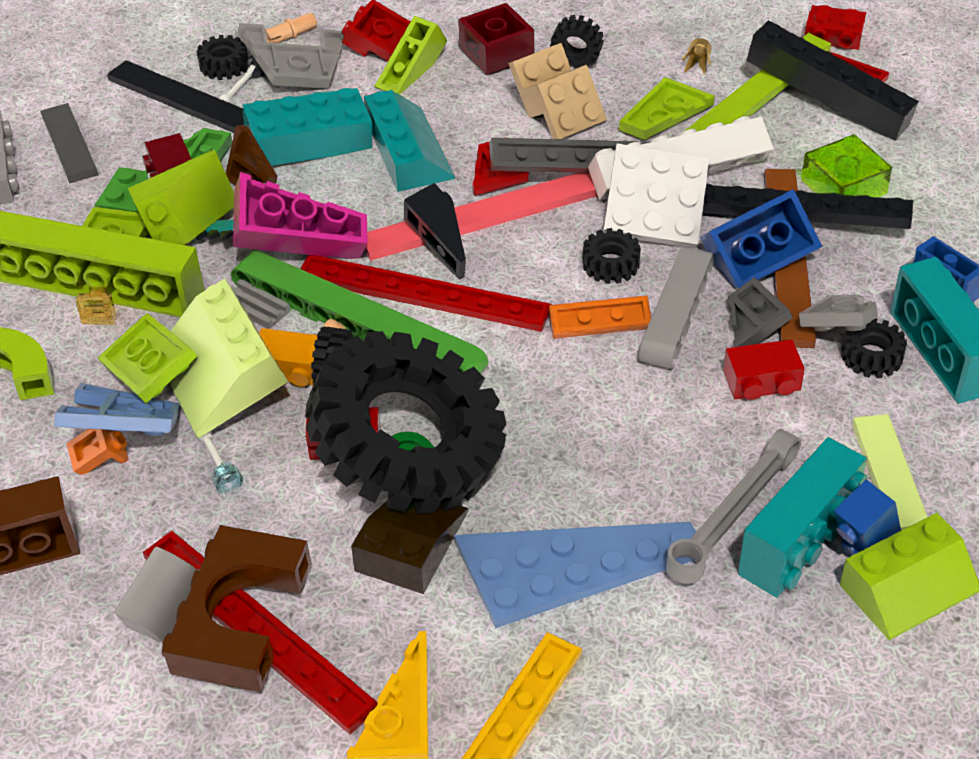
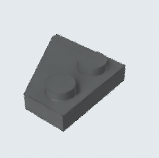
(755, 313)

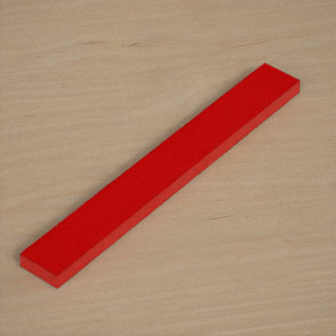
(430, 293)
(293, 657)

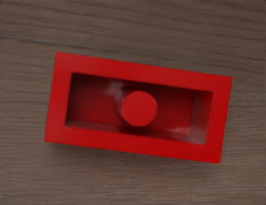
(763, 369)

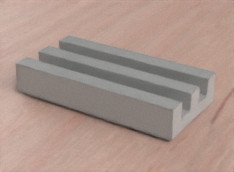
(262, 302)

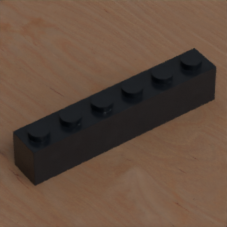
(831, 80)

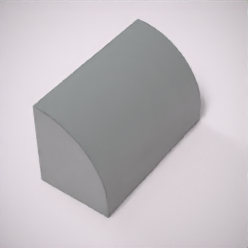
(156, 594)

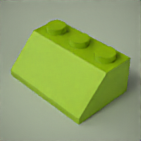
(911, 576)

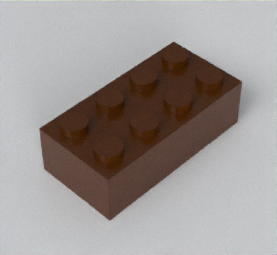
(35, 526)

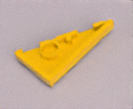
(400, 719)

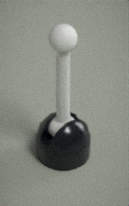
(252, 70)

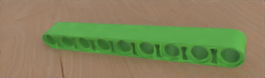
(324, 300)

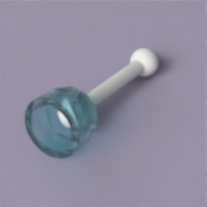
(223, 469)

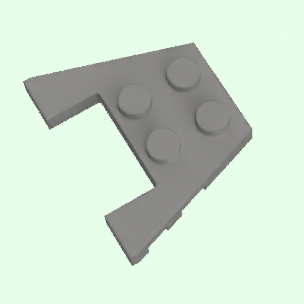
(294, 63)

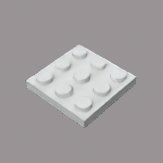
(657, 195)

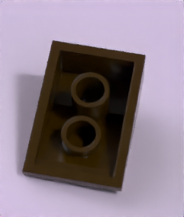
(405, 545)

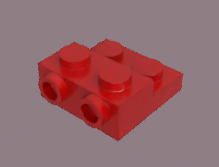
(837, 26)
(374, 30)

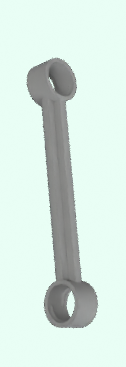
(778, 455)

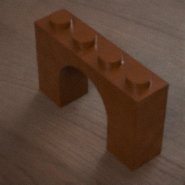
(232, 561)

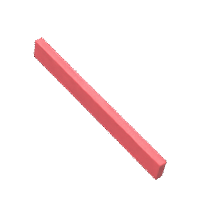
(488, 212)

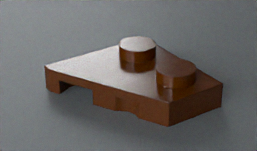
(248, 158)

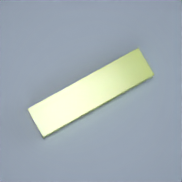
(888, 466)

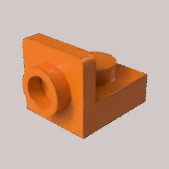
(96, 447)

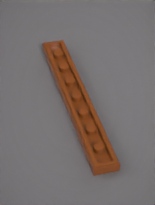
(791, 280)

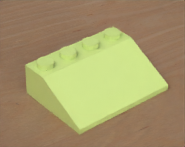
(231, 360)

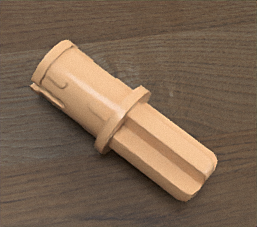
(291, 28)

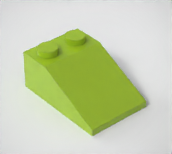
(184, 199)

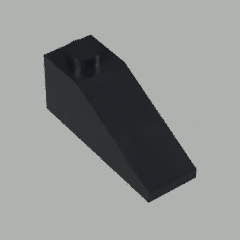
(435, 222)

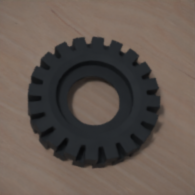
(427, 475)

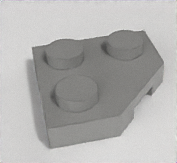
(839, 311)

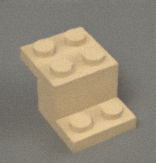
(558, 92)

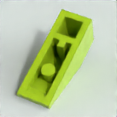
(413, 55)

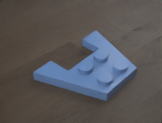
(117, 412)

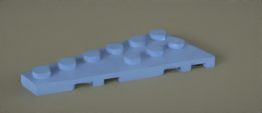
(545, 569)

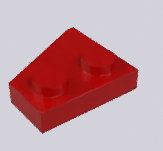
(488, 180)

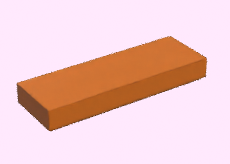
(599, 316)

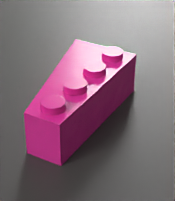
(294, 223)

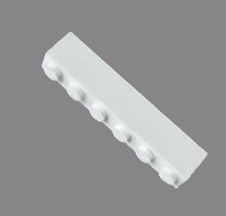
(724, 145)

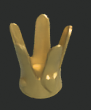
(698, 52)

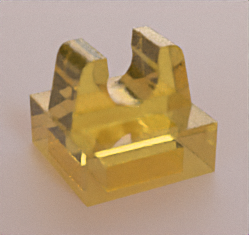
(96, 307)

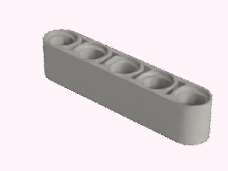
(675, 306)

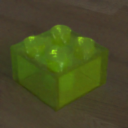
(846, 169)

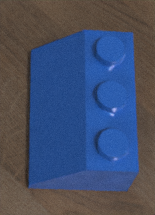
(762, 240)

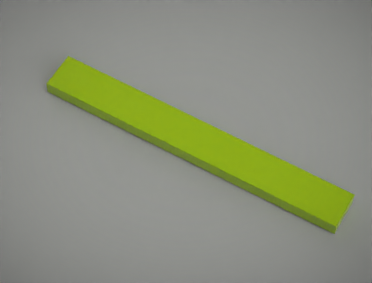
(750, 95)

